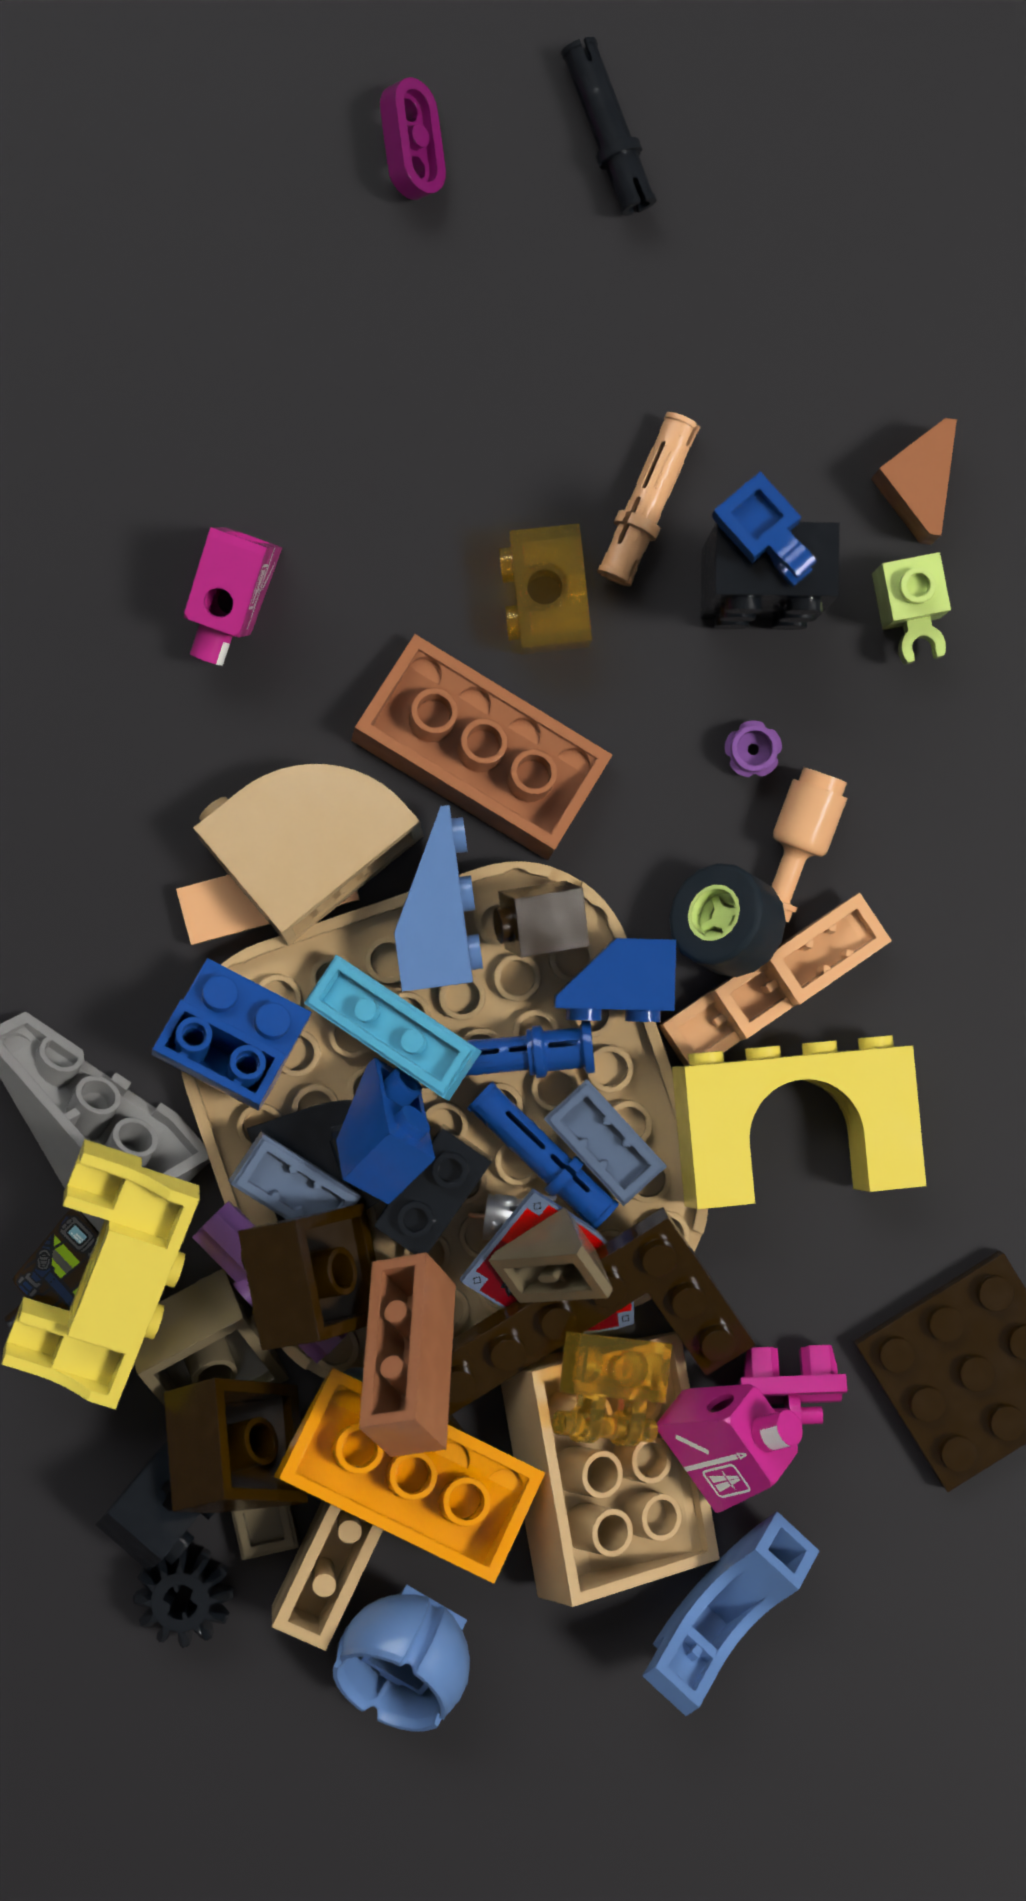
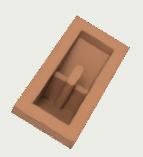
(918, 481)

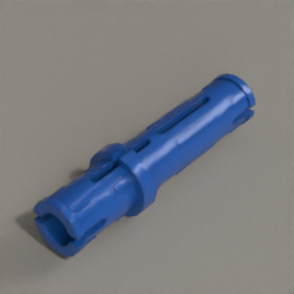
(543, 1156)

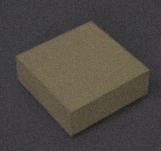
(265, 1531)

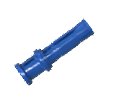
(536, 1051)

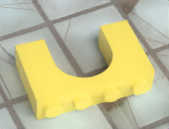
(869, 1084)

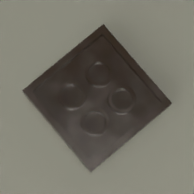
(958, 1369)

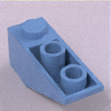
(432, 926)

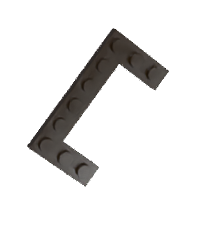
(639, 1261)

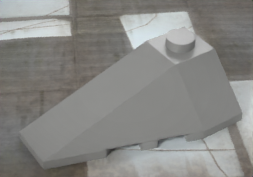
(74, 1101)

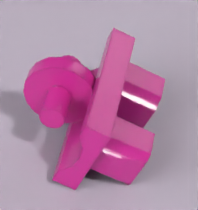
(816, 1384)

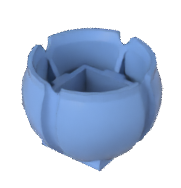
(404, 1660)

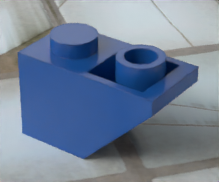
(626, 977)
(385, 1133)

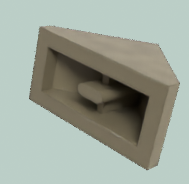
(552, 1263)

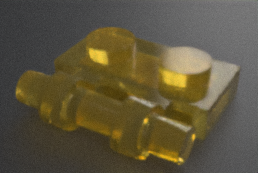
(612, 1368)

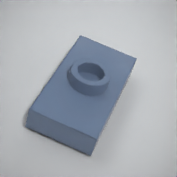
(605, 1142)
(288, 1181)

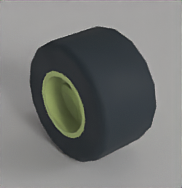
(727, 920)

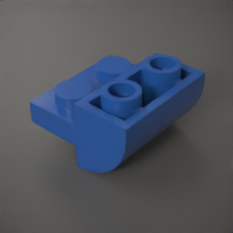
(231, 1034)

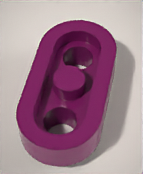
(412, 138)

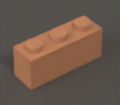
(408, 1355)

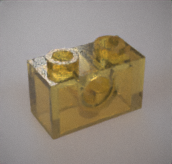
(557, 555)

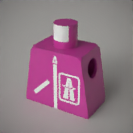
(243, 569)
(730, 1441)

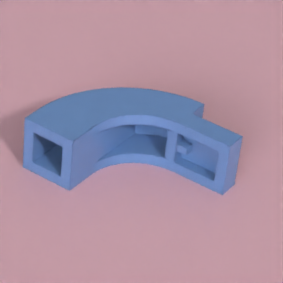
(723, 1606)

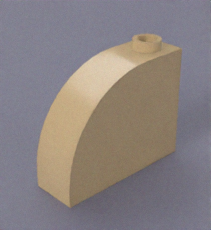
(306, 840)

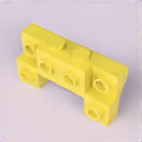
(120, 1289)

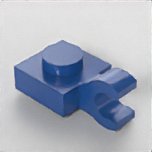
(761, 522)

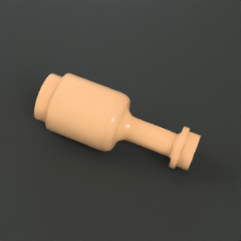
(806, 828)

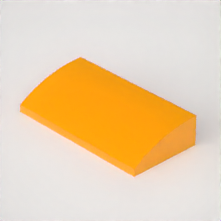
(448, 1502)

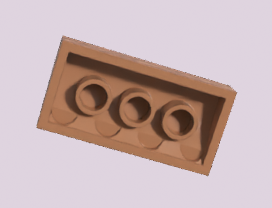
(480, 747)

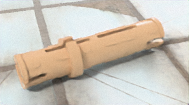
(640, 518)

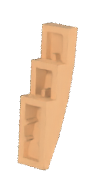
(788, 979)

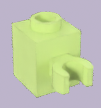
(911, 596)

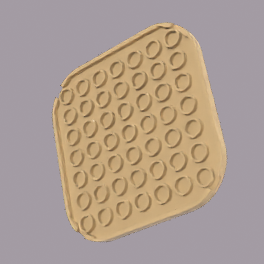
(499, 1003)

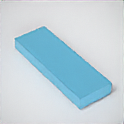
(392, 1027)

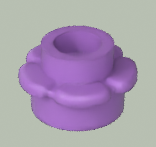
(753, 733)

